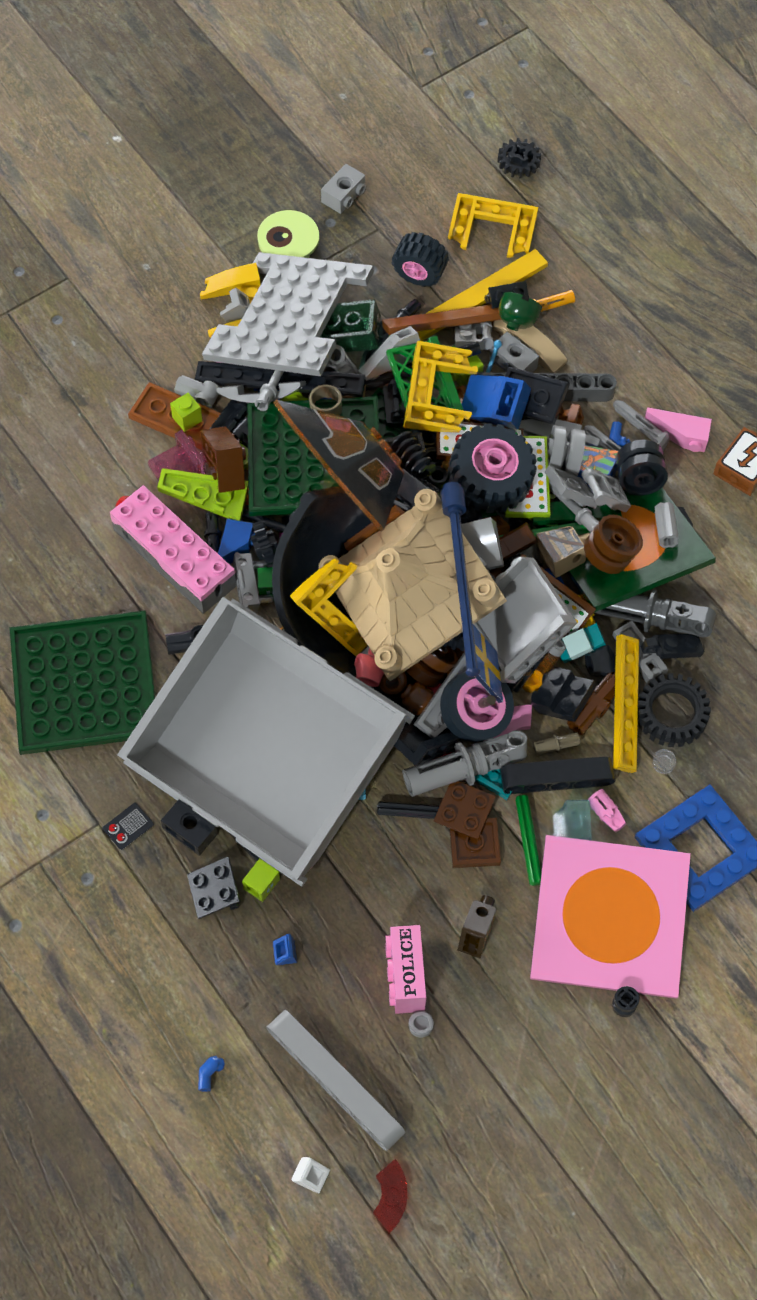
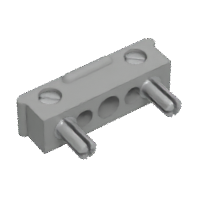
(246, 581)

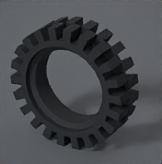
(678, 686)

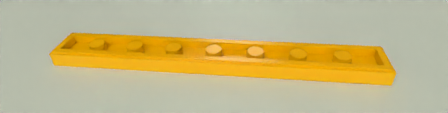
(474, 296)

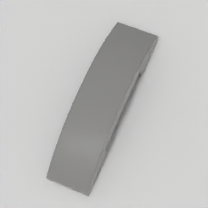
(237, 392)

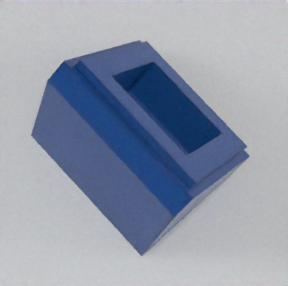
(285, 950)

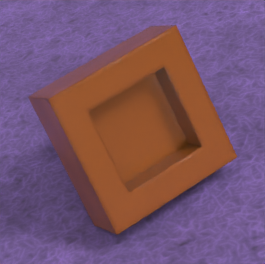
(573, 414)

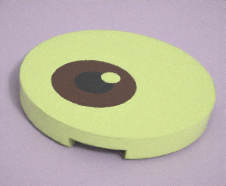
(288, 234)

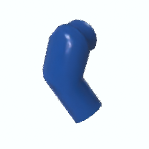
(615, 434)
(206, 1070)

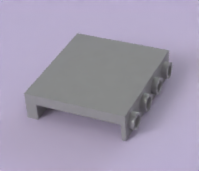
(528, 621)

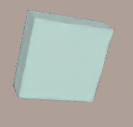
(577, 644)

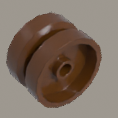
(613, 544)
(432, 668)

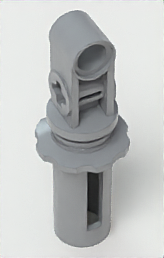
(466, 763)

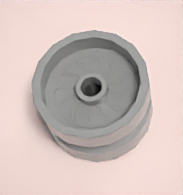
(566, 450)

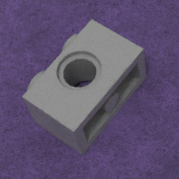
(343, 188)
(512, 346)

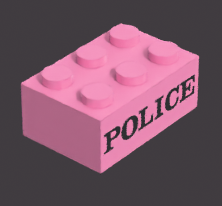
(405, 969)

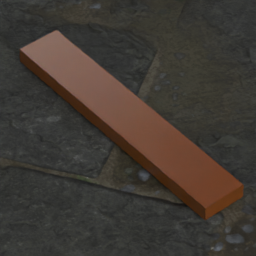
(442, 319)

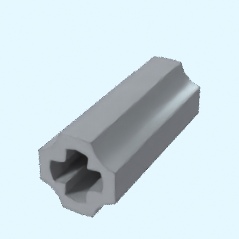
(666, 525)

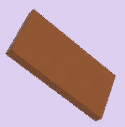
(154, 411)

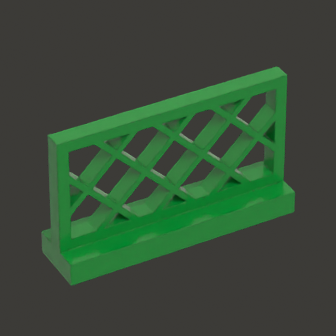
(443, 380)

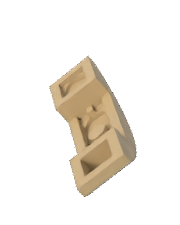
(549, 355)

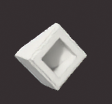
(310, 1174)

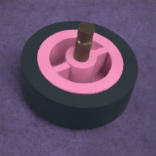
(472, 711)

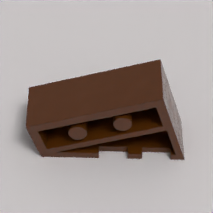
(226, 457)

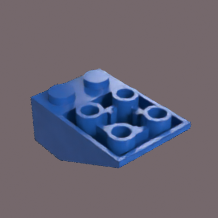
(496, 400)

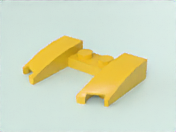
(519, 215)
(243, 277)
(427, 360)
(313, 599)

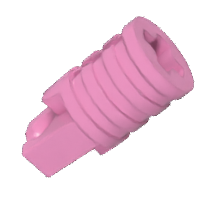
(610, 816)

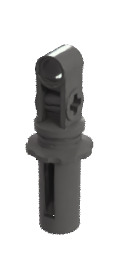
(664, 613)

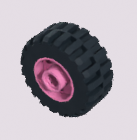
(492, 467)

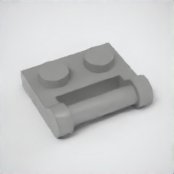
(467, 334)
(606, 490)

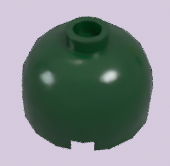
(518, 312)

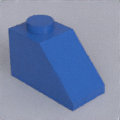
(236, 539)

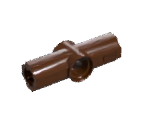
(596, 705)

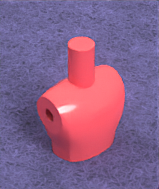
(367, 670)

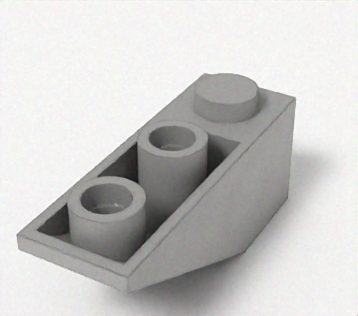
(379, 363)

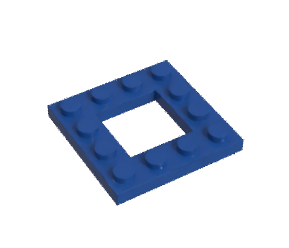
(710, 806)

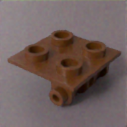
(464, 809)

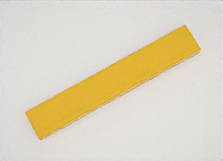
(626, 704)

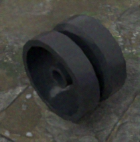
(641, 467)

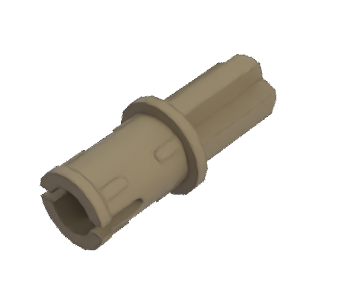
(555, 743)

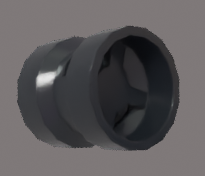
(622, 1005)

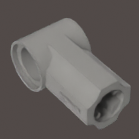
(203, 393)

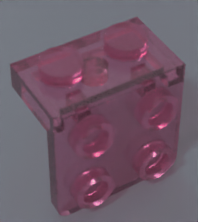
(180, 457)

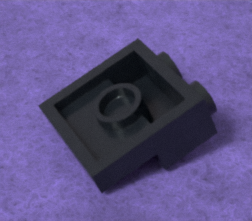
(562, 694)

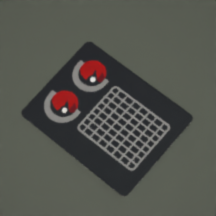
(128, 826)

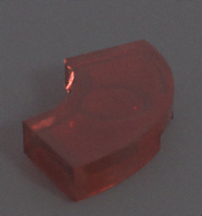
(393, 1196)

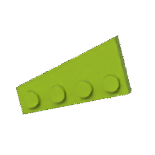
(203, 492)

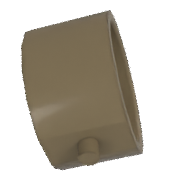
(326, 391)

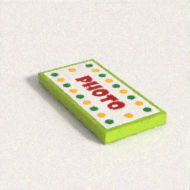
(538, 498)

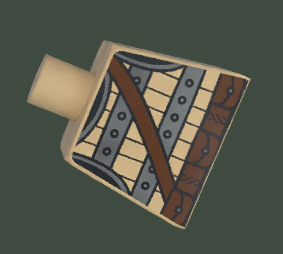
(562, 549)

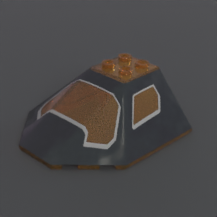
(351, 457)

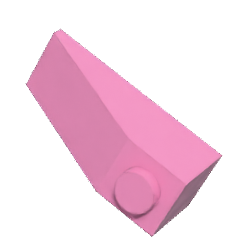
(683, 429)

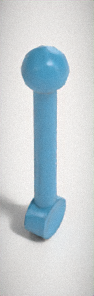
(497, 344)

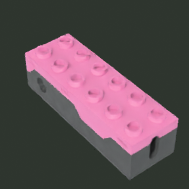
(173, 549)

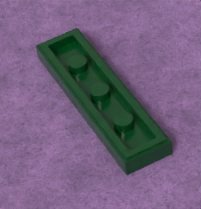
(563, 515)

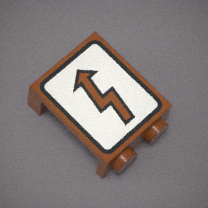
(739, 462)

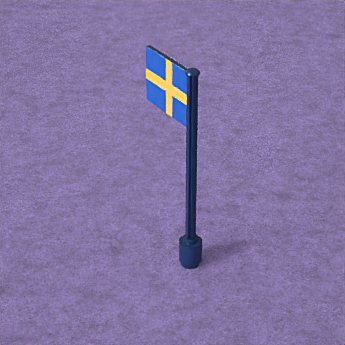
(479, 653)

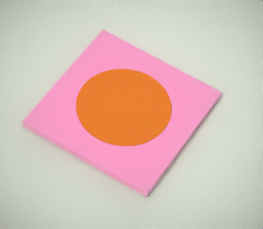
(610, 916)

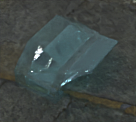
(573, 820)

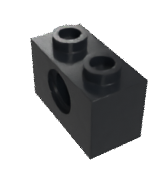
(196, 838)

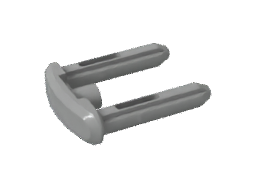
(636, 420)

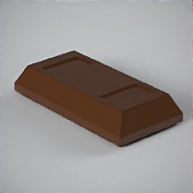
(517, 541)

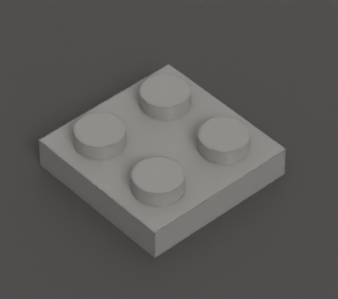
(570, 487)

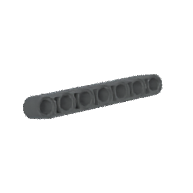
(576, 393)

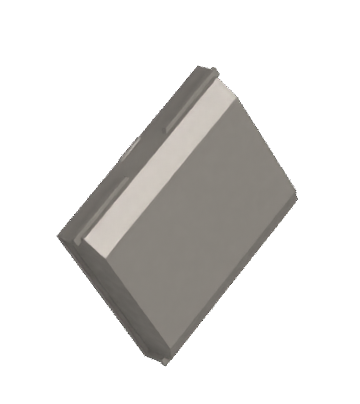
(264, 738)

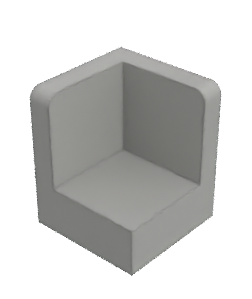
(238, 307)

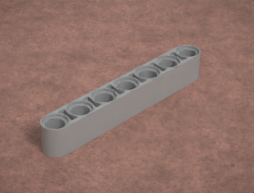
(335, 1080)

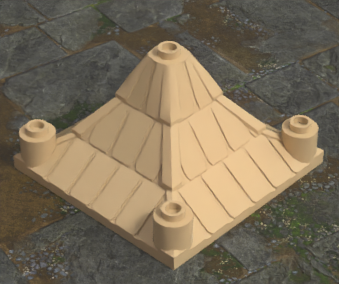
(408, 587)

